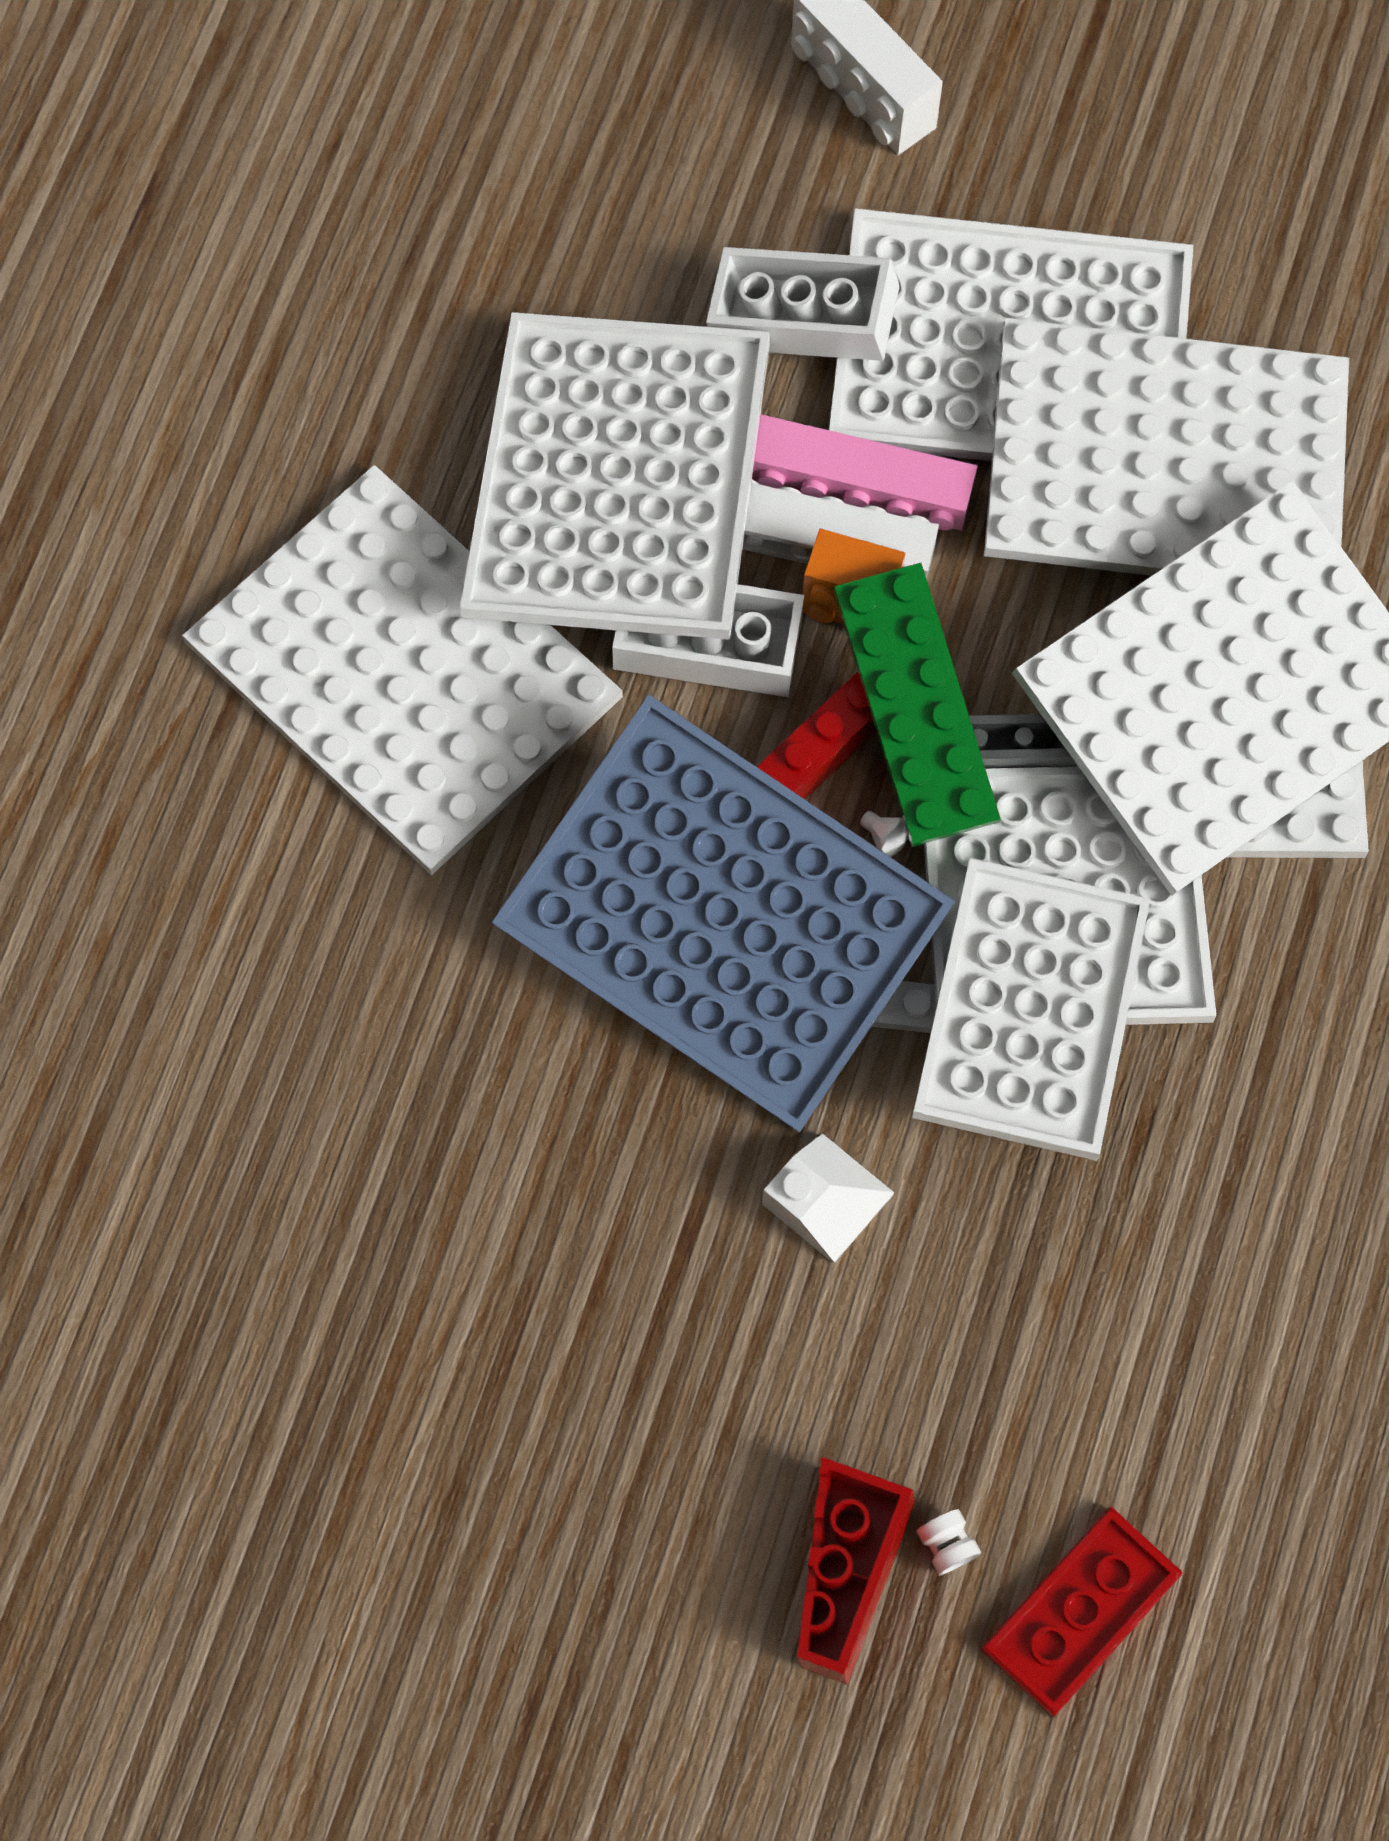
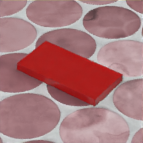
(1081, 1611)

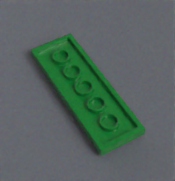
(916, 704)

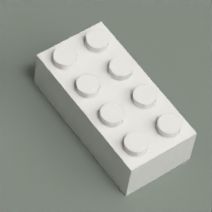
(868, 68)
(807, 301)
(753, 660)

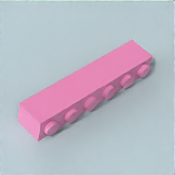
(863, 472)

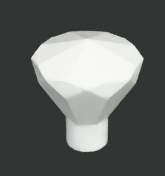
(887, 833)

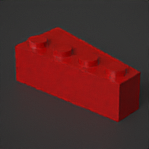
(850, 1559)

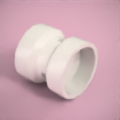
(943, 1532)

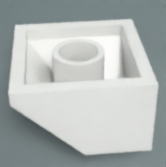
(825, 1197)

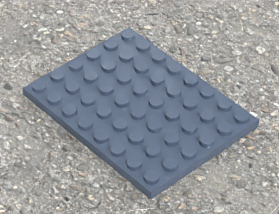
(723, 913)

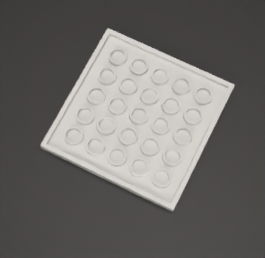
(1066, 831)

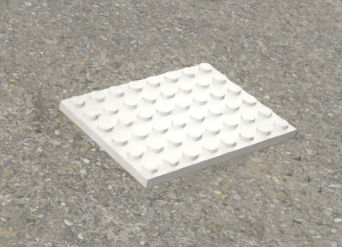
(951, 309)
(1152, 443)
(617, 476)
(382, 683)
(1222, 687)

